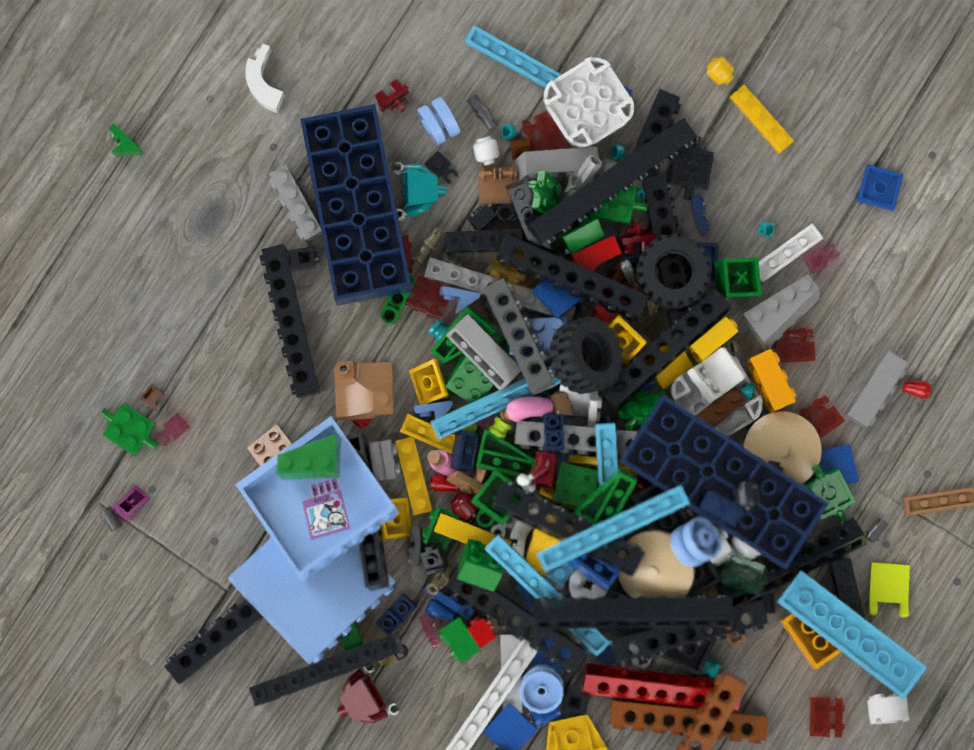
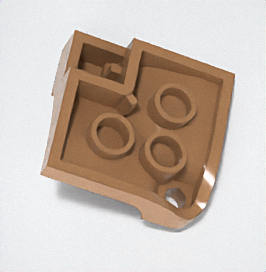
(363, 390)

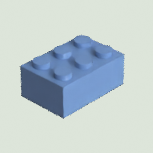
(544, 330)

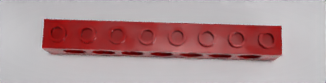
(647, 686)

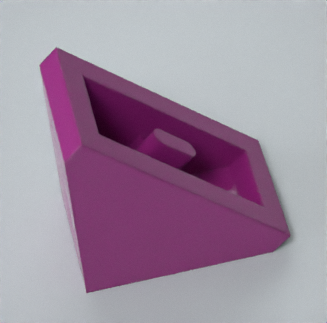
(131, 503)

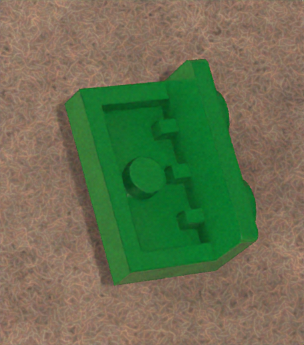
(431, 536)

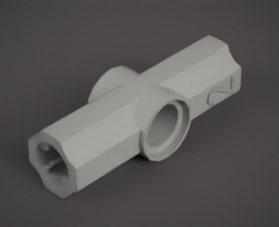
(582, 177)

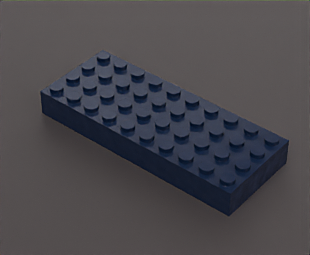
(356, 205)
(684, 451)

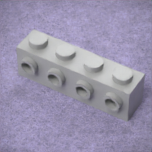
(299, 210)
(484, 352)
(876, 390)

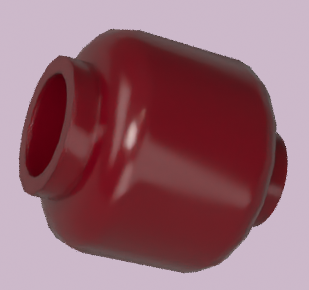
(462, 506)

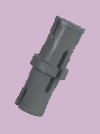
(482, 112)

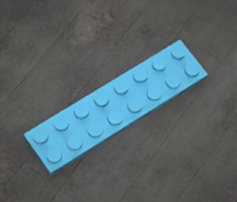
(852, 634)

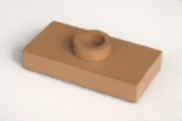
(464, 482)

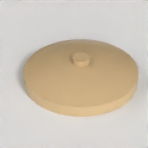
(786, 440)
(659, 569)

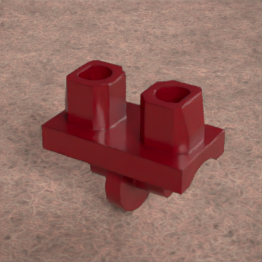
(399, 91)
(628, 240)

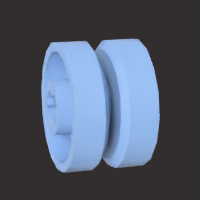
(437, 121)
(696, 542)
(539, 699)

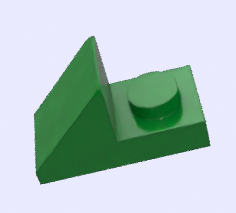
(126, 146)

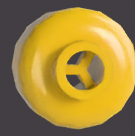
(720, 70)

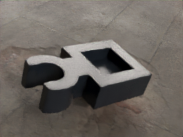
(439, 166)

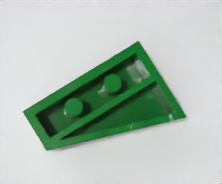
(446, 349)
(503, 456)
(311, 460)
(608, 498)

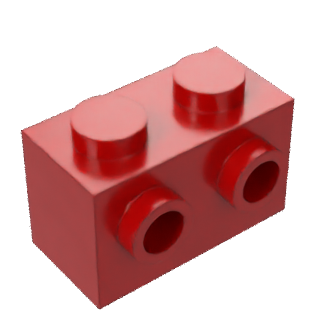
(481, 631)

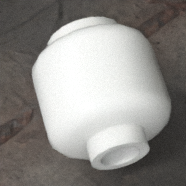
(486, 150)

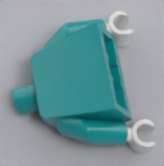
(418, 189)

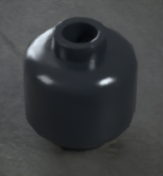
(747, 494)

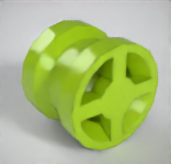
(500, 428)

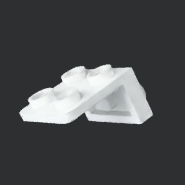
(716, 375)
(584, 405)

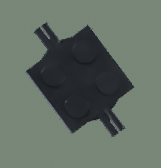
(692, 168)

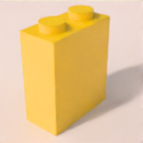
(713, 339)

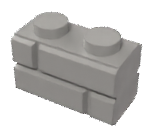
(383, 460)

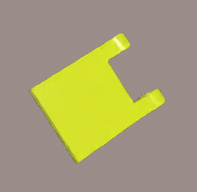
(890, 585)

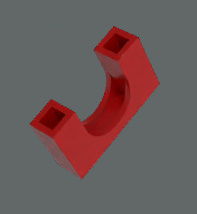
(590, 259)

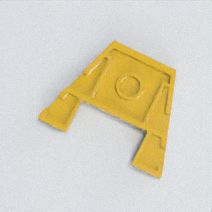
(574, 734)

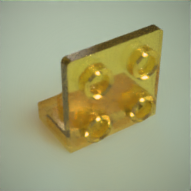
(508, 273)

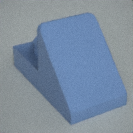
(464, 297)
(440, 409)

